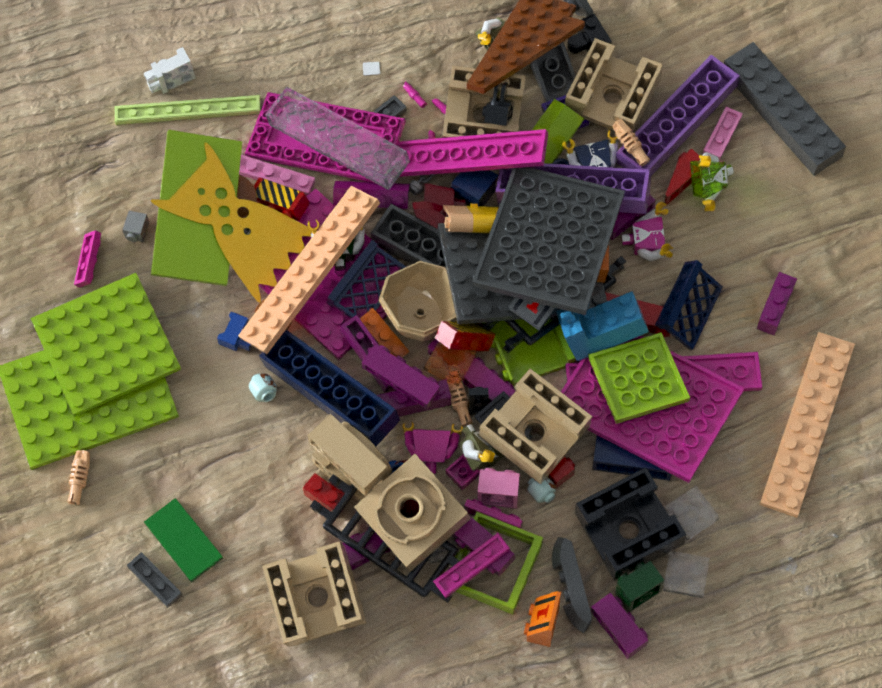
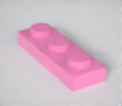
(723, 132)

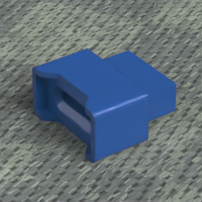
(230, 337)

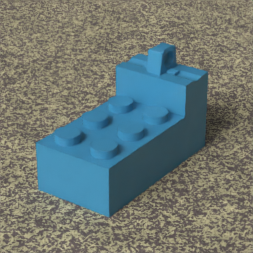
(602, 325)

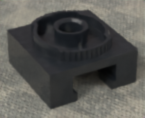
(629, 502)

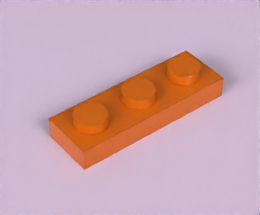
(383, 334)

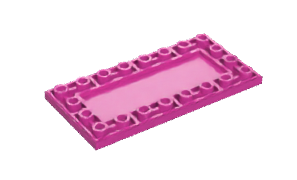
(276, 147)

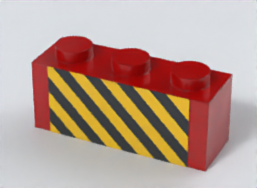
(281, 198)
(464, 336)

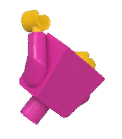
(431, 445)

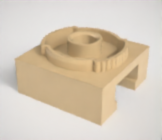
(606, 74)
(464, 102)
(539, 405)
(348, 455)
(417, 536)
(291, 589)

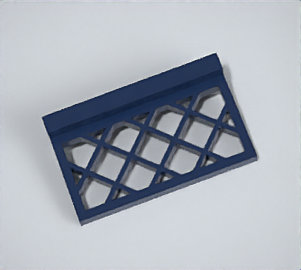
(354, 273)
(680, 295)

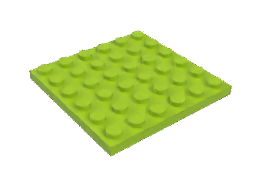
(105, 344)

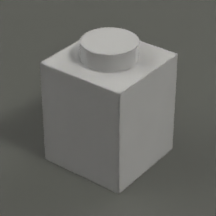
(135, 226)

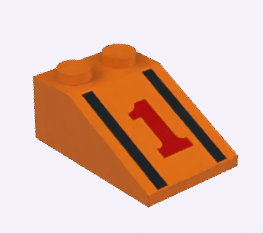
(543, 619)

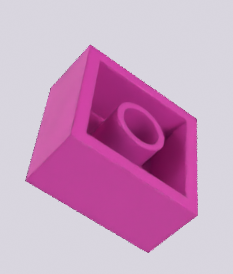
(461, 472)

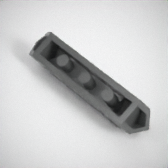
(565, 560)

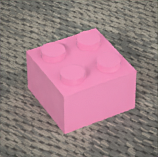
(498, 488)

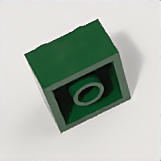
(639, 585)

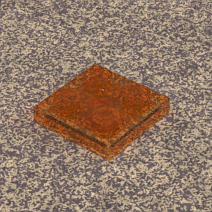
(449, 363)

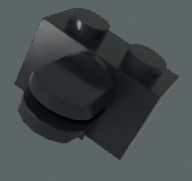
(586, 36)
(499, 110)

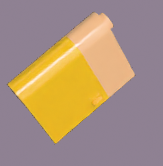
(470, 218)

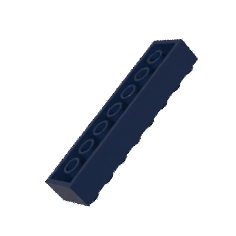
(330, 387)

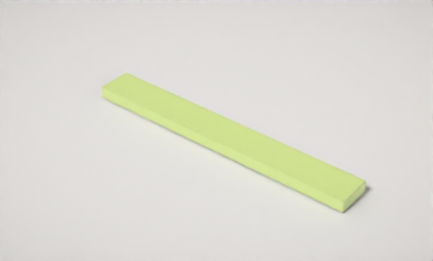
(187, 109)

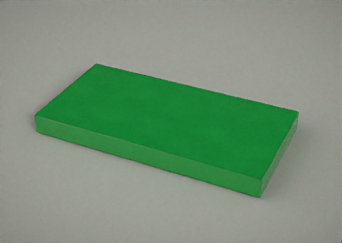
(183, 540)

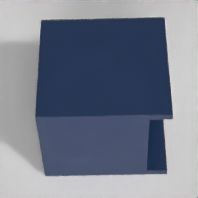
(475, 186)

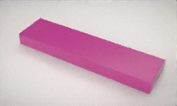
(471, 565)

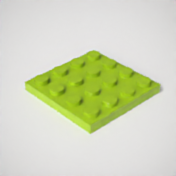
(638, 378)

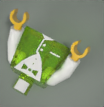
(709, 178)

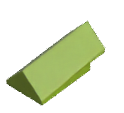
(561, 125)

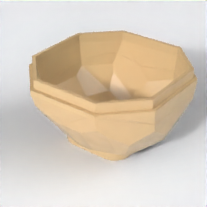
(418, 290)

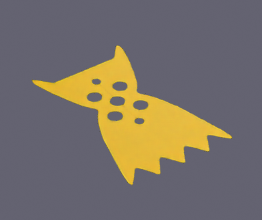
(249, 255)

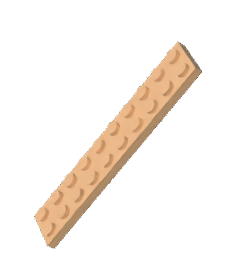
(309, 269)
(807, 425)

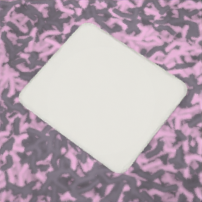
(371, 68)

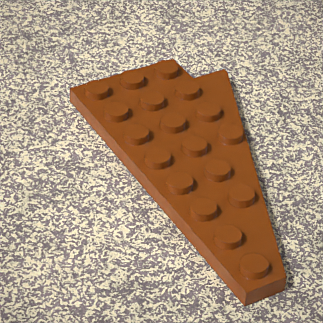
(526, 35)

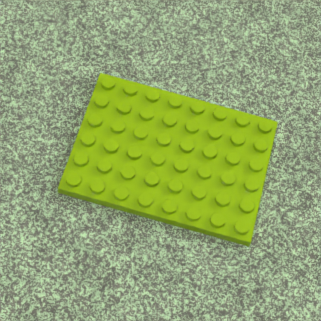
(48, 425)

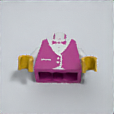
(648, 235)

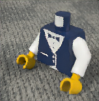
(593, 154)

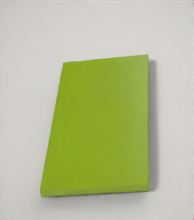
(183, 246)

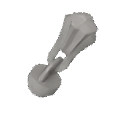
(416, 186)

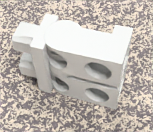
(170, 72)

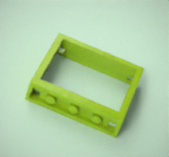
(516, 533)

